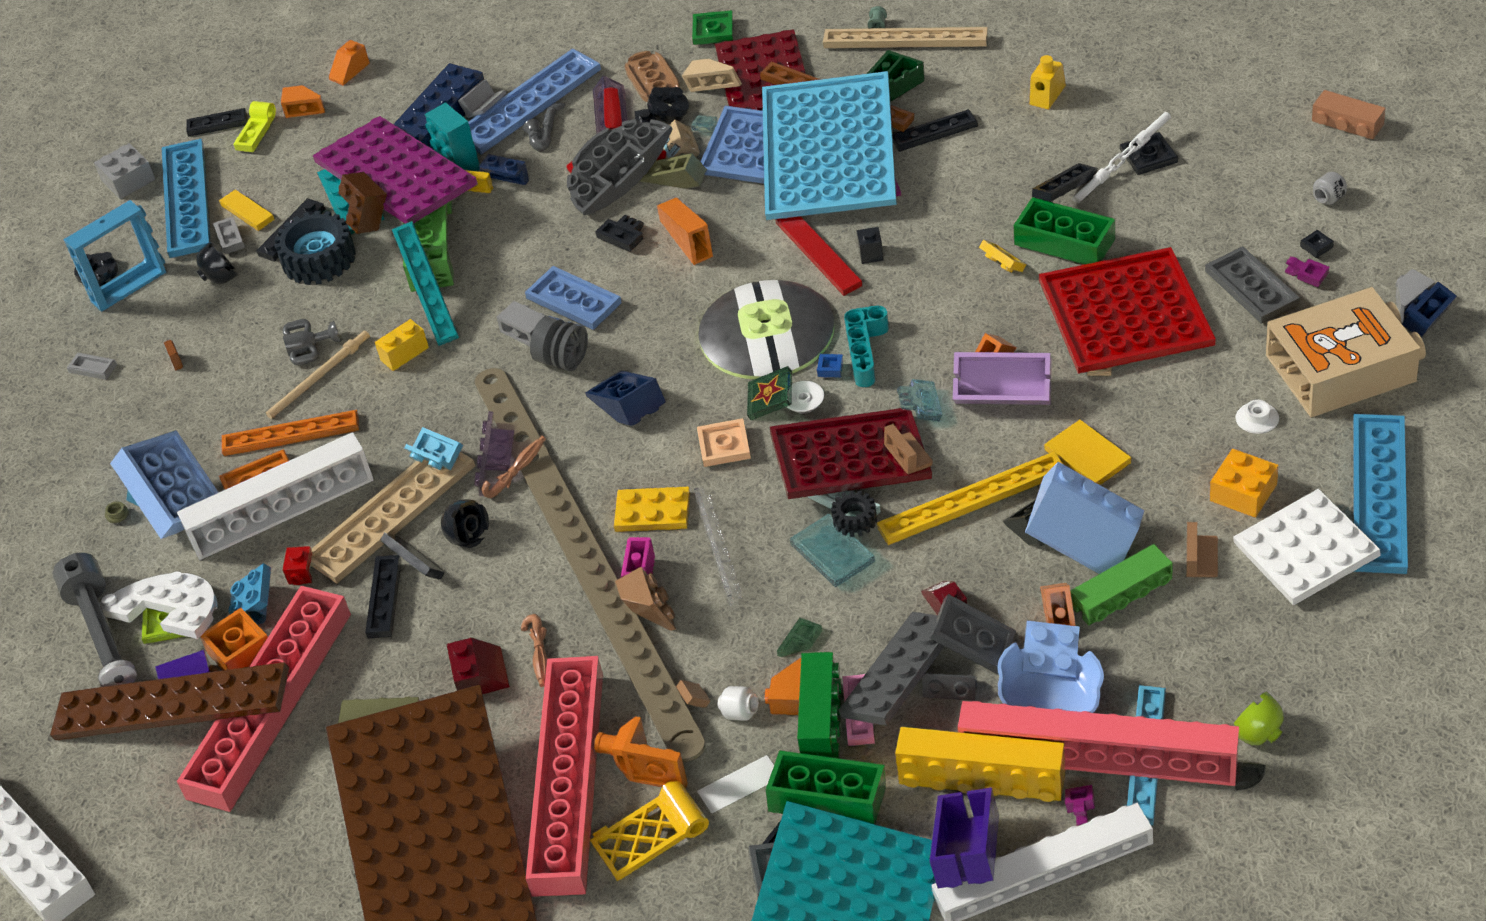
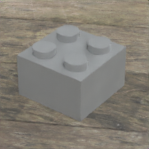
(124, 171)

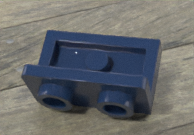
(505, 169)

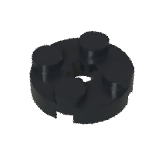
(658, 104)
(105, 266)

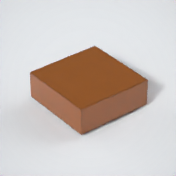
(173, 354)

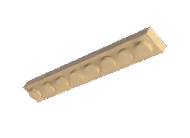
(906, 37)

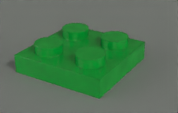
(712, 27)

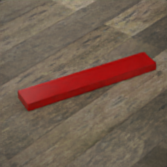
(820, 254)

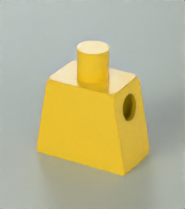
(1046, 82)

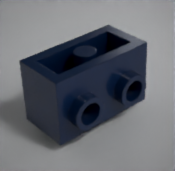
(1429, 309)

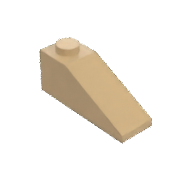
(710, 75)

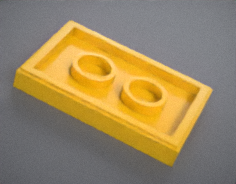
(1088, 452)

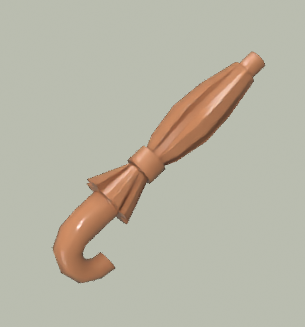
(522, 461)
(537, 634)

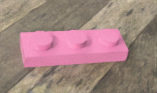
(857, 731)

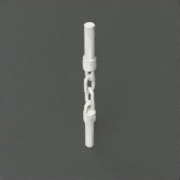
(1102, 175)

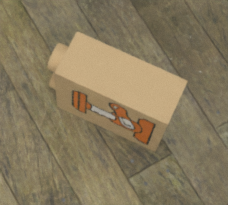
(1343, 351)

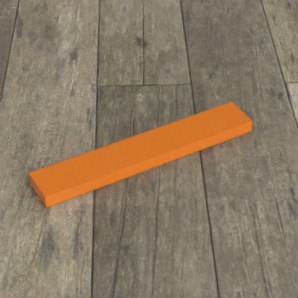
(290, 432)

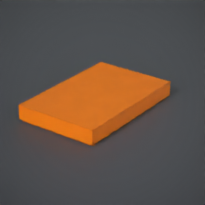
(253, 469)

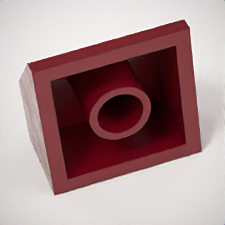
(477, 663)

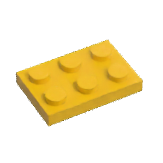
(652, 509)

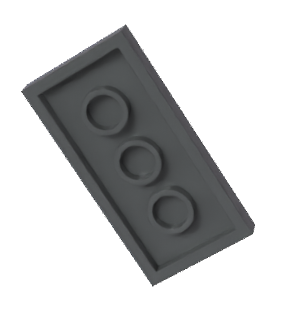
(1252, 284)

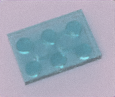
(831, 552)

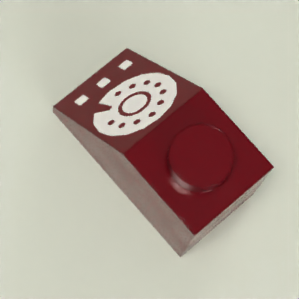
(935, 594)

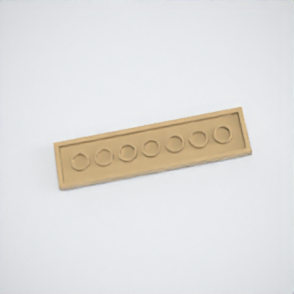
(385, 512)

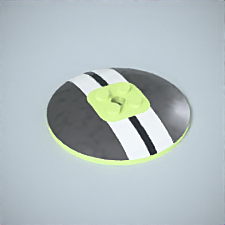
(744, 347)

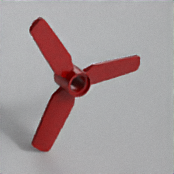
(613, 116)

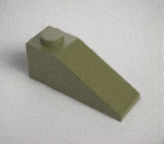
(677, 171)

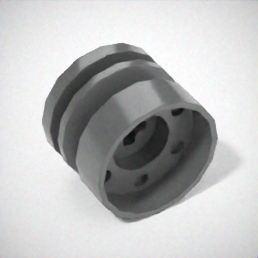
(558, 343)

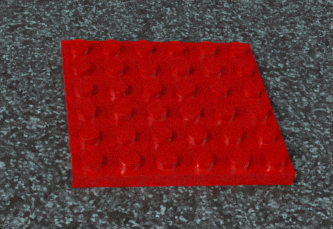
(1126, 310)

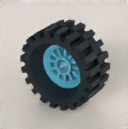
(315, 247)

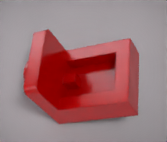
(297, 565)

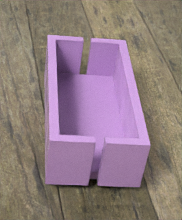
(1002, 378)

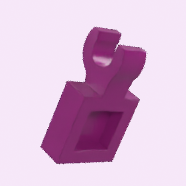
(1308, 272)
(1079, 801)

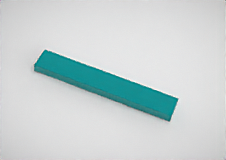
(425, 283)

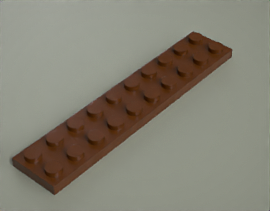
(170, 701)

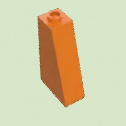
(686, 229)

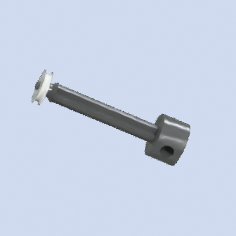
(81, 584)

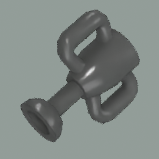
(305, 340)

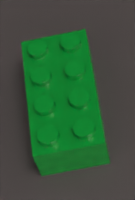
(1064, 231)
(819, 705)
(827, 784)

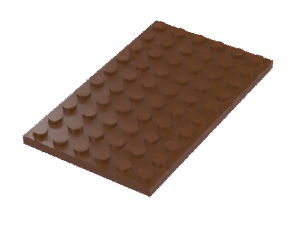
(429, 813)

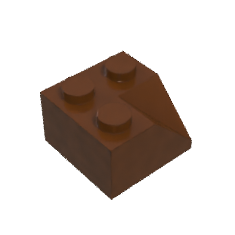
(364, 202)

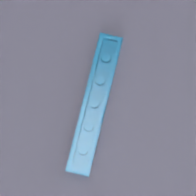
(1144, 789)

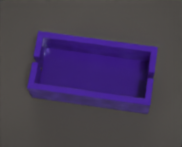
(963, 845)

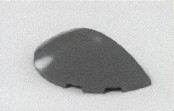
(614, 163)

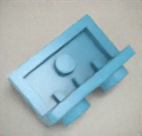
(434, 448)

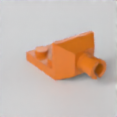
(639, 760)

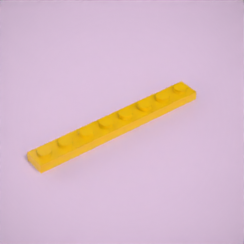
(966, 499)

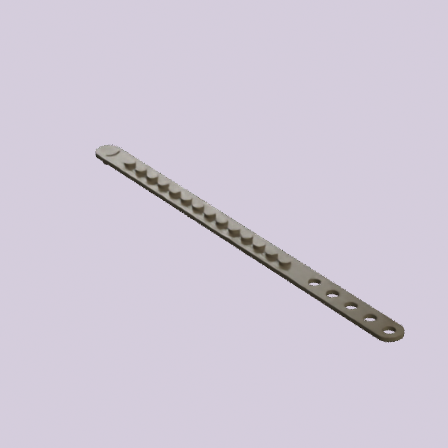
(596, 576)

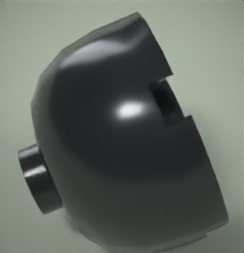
(214, 265)
(463, 518)

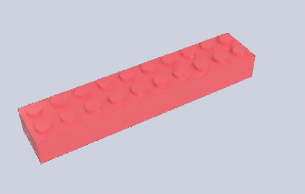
(1116, 742)
(238, 744)
(565, 778)

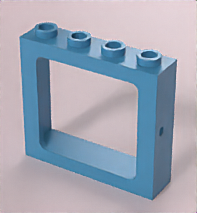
(138, 276)

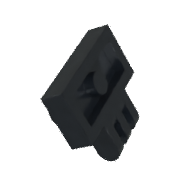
(623, 233)

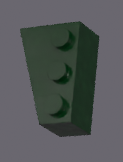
(902, 71)

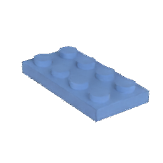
(573, 297)

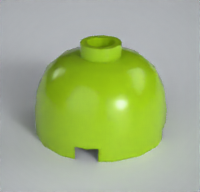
(1261, 721)

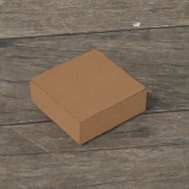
(693, 694)

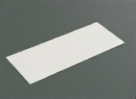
(737, 784)

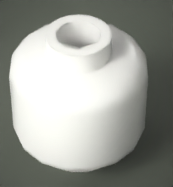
(738, 703)

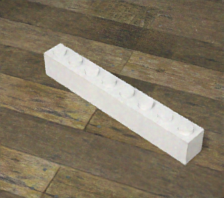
(1049, 862)

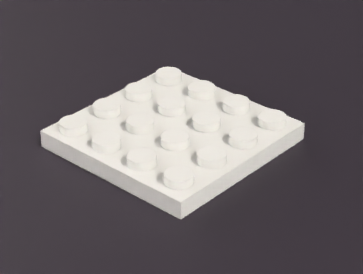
(1306, 546)

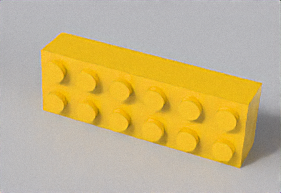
(979, 762)

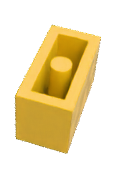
(401, 344)

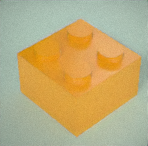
(1243, 482)

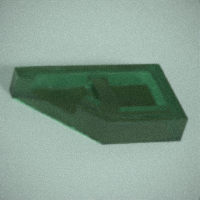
(800, 637)

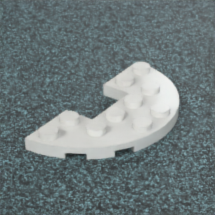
(182, 595)

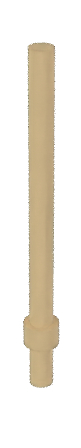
(349, 347)

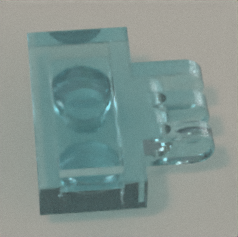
(921, 398)

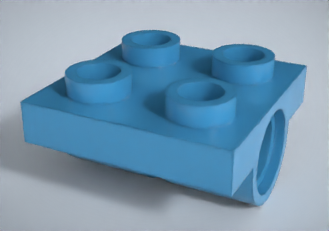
(252, 594)

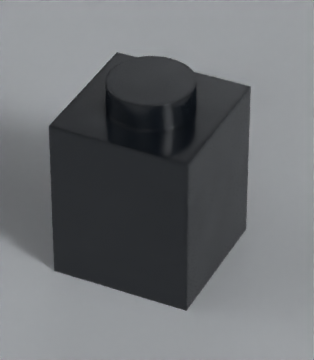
(870, 245)

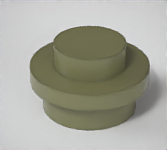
(116, 512)

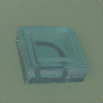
(704, 123)

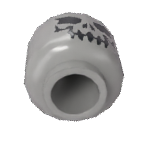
(1329, 188)

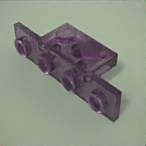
(496, 450)

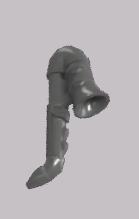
(541, 137)

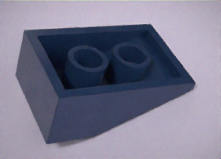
(627, 396)

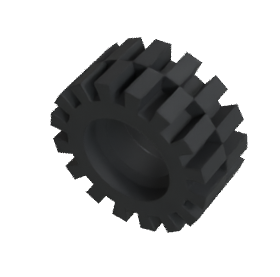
(858, 523)

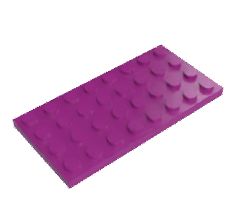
(402, 166)

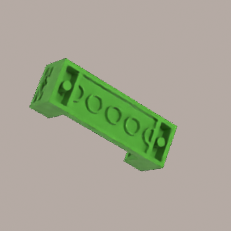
(434, 239)

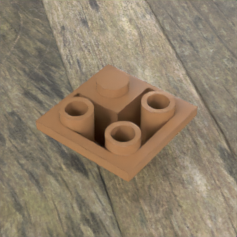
(645, 598)

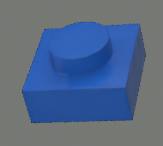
(830, 365)

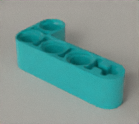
(859, 326)

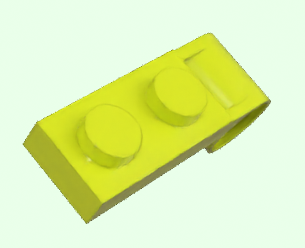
(260, 119)

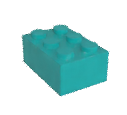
(452, 137)

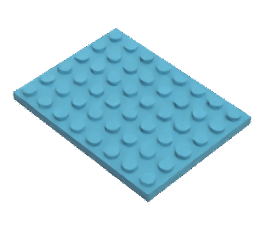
(828, 146)

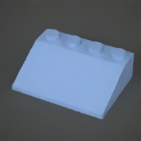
(163, 479)
(1083, 519)

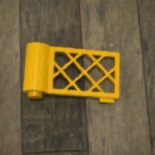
(675, 806)

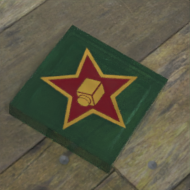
(769, 393)

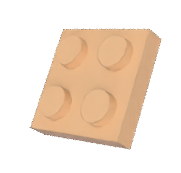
(723, 442)

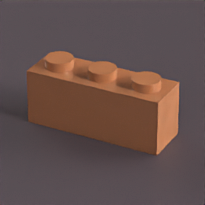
(1348, 114)

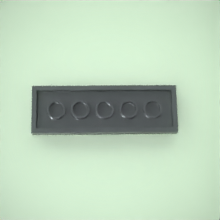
(894, 672)

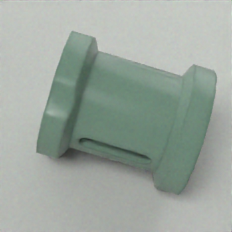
(877, 16)

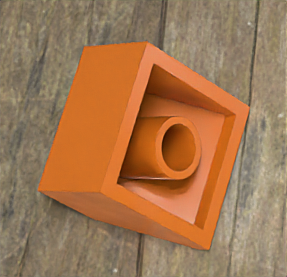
(234, 641)

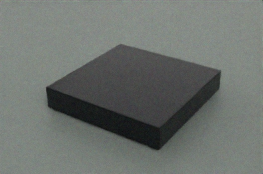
(1152, 155)

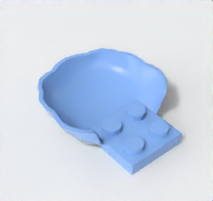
(1050, 671)

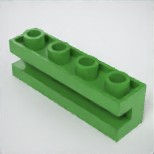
(1121, 584)

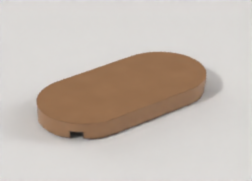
(649, 71)

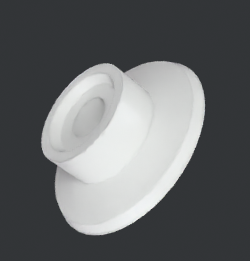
(806, 397)
(1257, 417)

